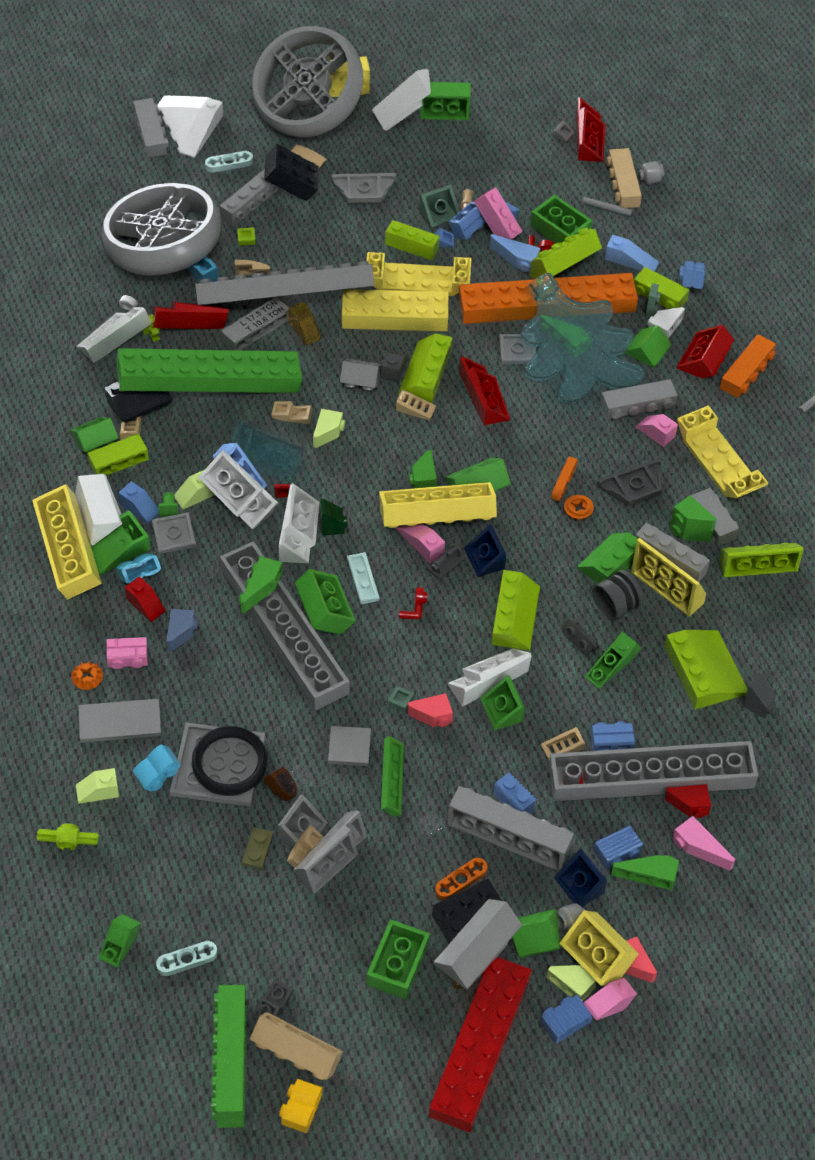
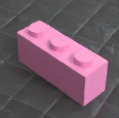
(497, 214)

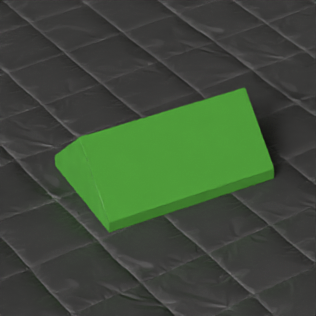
(490, 470)

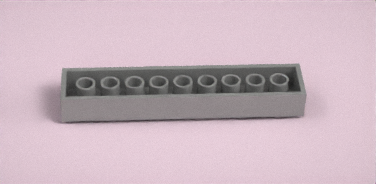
(284, 284)
(289, 633)
(652, 770)

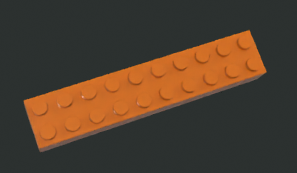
(514, 302)

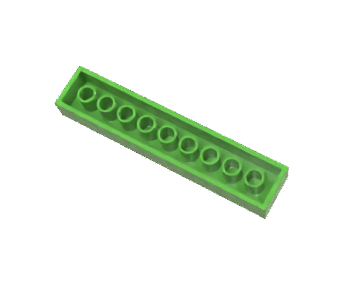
(208, 370)

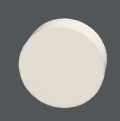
(127, 302)

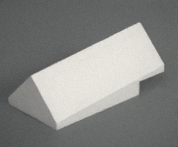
(403, 100)
(114, 333)
(238, 490)
(97, 506)
(298, 526)
(487, 673)

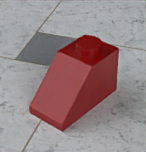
(144, 599)
(690, 800)

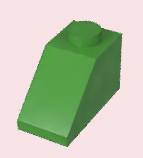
(423, 472)

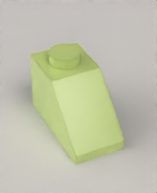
(328, 427)
(192, 492)
(98, 786)
(572, 980)

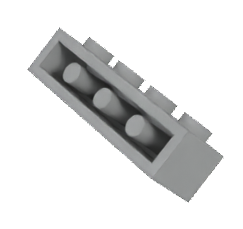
(246, 199)
(681, 555)

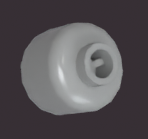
(651, 172)
(568, 915)

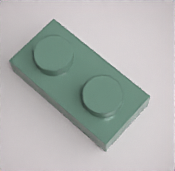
(654, 296)

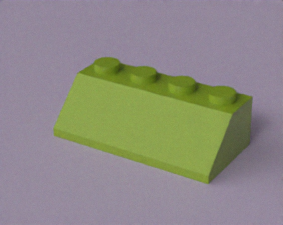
(566, 253)
(427, 366)
(760, 559)
(515, 611)

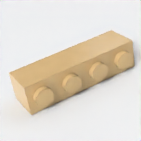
(624, 178)
(296, 1046)

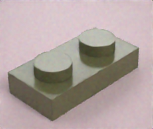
(257, 848)

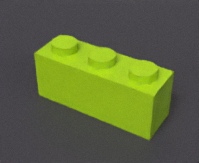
(412, 240)
(672, 294)
(118, 455)

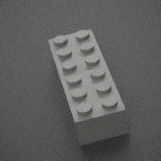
(510, 828)

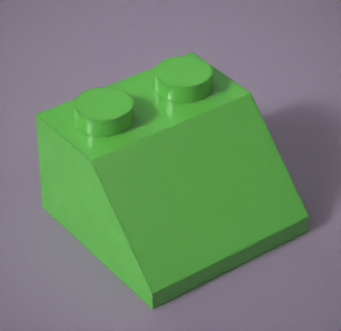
(94, 434)
(692, 521)

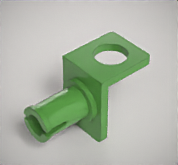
(168, 506)

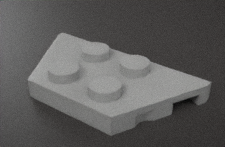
(363, 187)

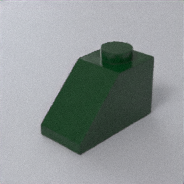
(332, 518)

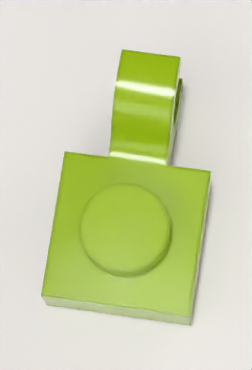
(153, 332)

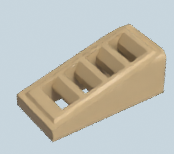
(412, 410)
(135, 427)
(573, 733)

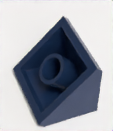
(486, 552)
(581, 879)

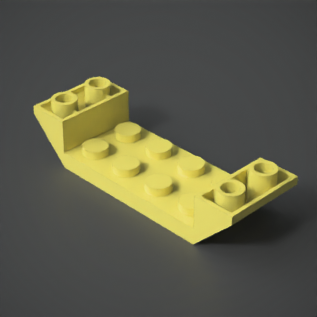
(419, 277)
(717, 455)

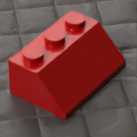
(706, 352)

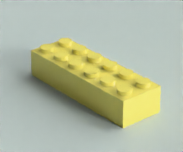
(395, 310)
(438, 504)
(66, 542)

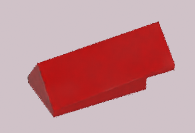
(589, 133)
(189, 316)
(483, 392)

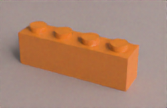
(748, 366)

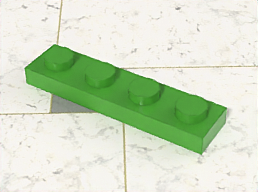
(392, 776)

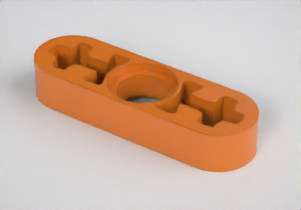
(565, 477)
(476, 875)

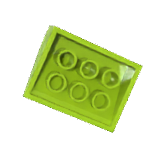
(704, 667)

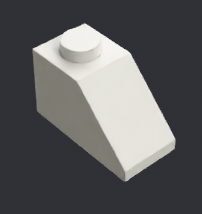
(667, 320)

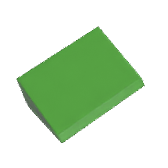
(649, 345)
(503, 704)
(537, 934)

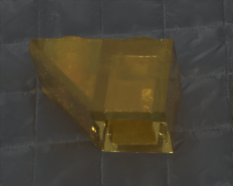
(304, 323)

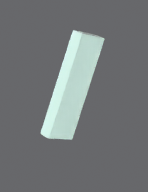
(363, 578)

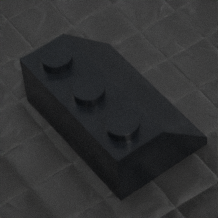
(133, 404)

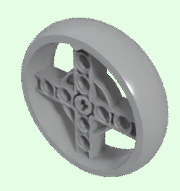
(307, 81)
(158, 221)

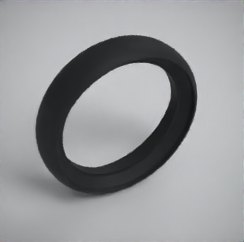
(236, 788)

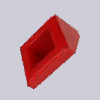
(282, 490)

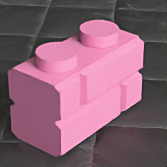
(127, 652)

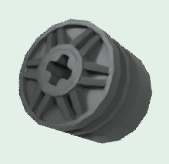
(617, 595)

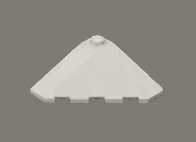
(190, 120)

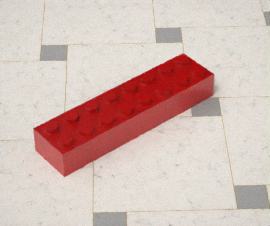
(480, 1044)

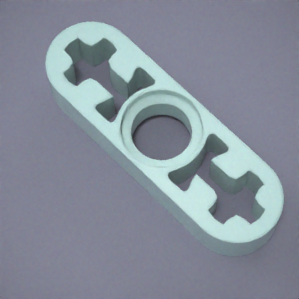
(233, 157)
(185, 966)

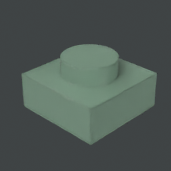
(400, 698)

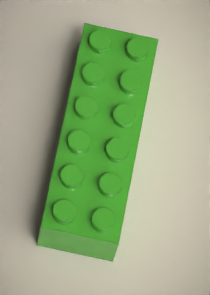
(229, 1056)

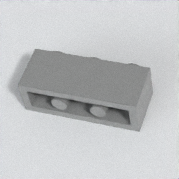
(725, 527)

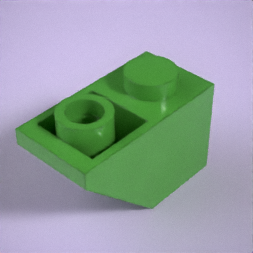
(119, 939)

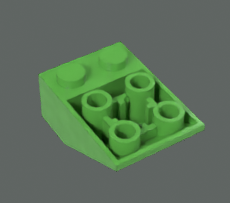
(121, 544)

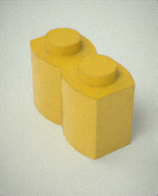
(301, 1105)

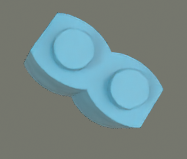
(142, 565)
(157, 768)

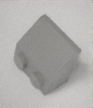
(360, 373)

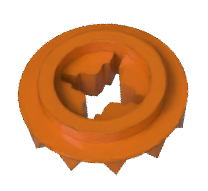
(575, 501)
(88, 682)

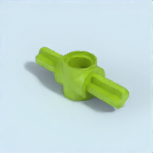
(67, 836)

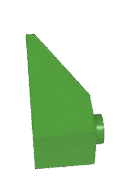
(651, 870)

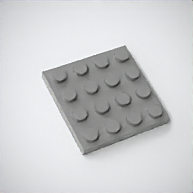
(223, 761)

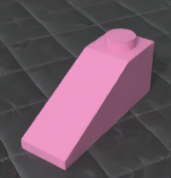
(424, 540)
(700, 843)

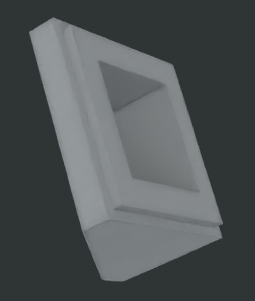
(562, 132)

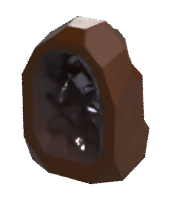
(281, 784)

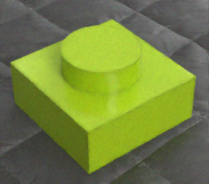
(246, 236)

